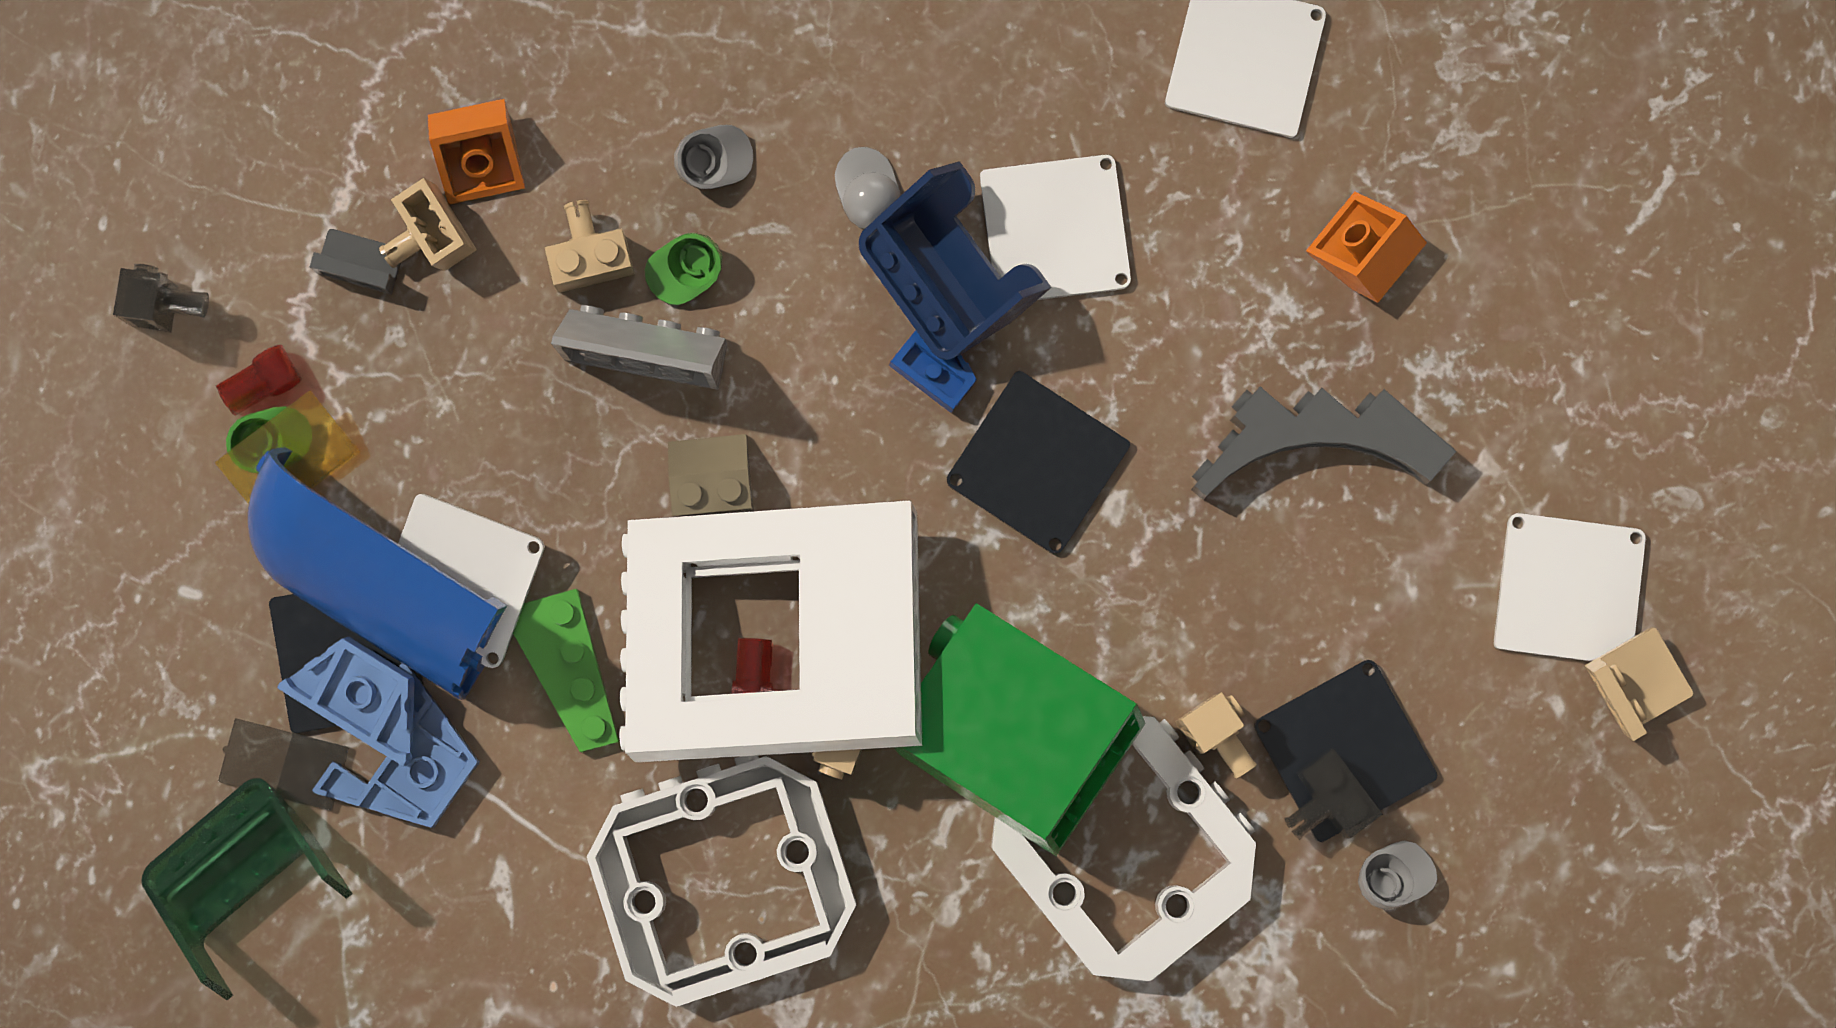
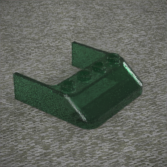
(225, 864)

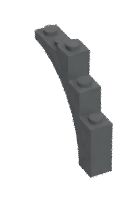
(1381, 430)

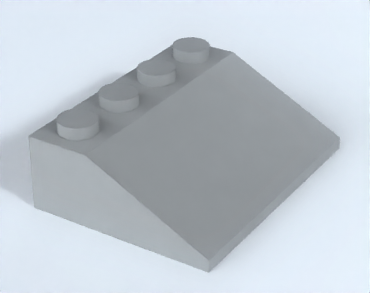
(640, 347)

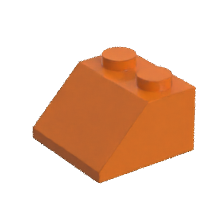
(475, 151)
(1367, 246)

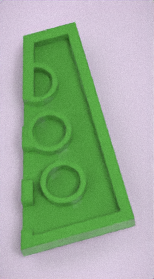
(564, 659)

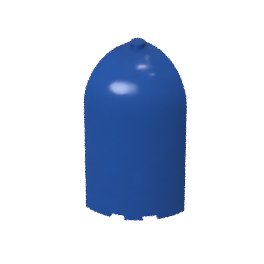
(368, 580)

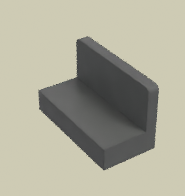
(355, 261)

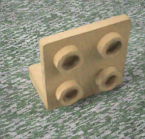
(1639, 681)

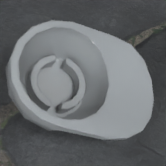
(714, 157)
(865, 185)
(1397, 875)

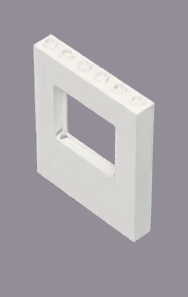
(853, 632)

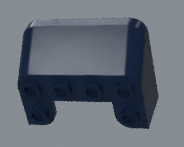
(940, 270)

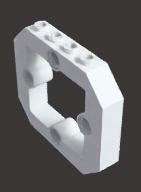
(635, 931)
(1167, 936)

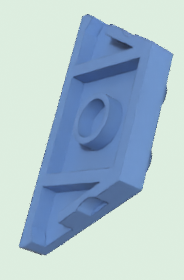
(360, 696)

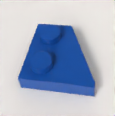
(938, 378)

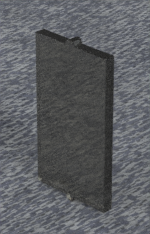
(282, 759)

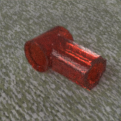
(268, 375)
(753, 666)

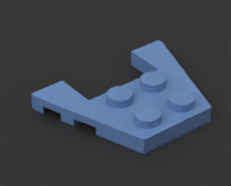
(422, 788)

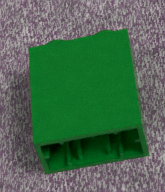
(1019, 727)

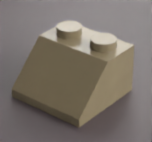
(710, 476)

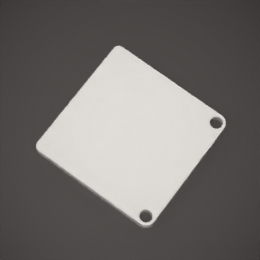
(1246, 62)
(1059, 220)
(477, 554)
(1568, 587)

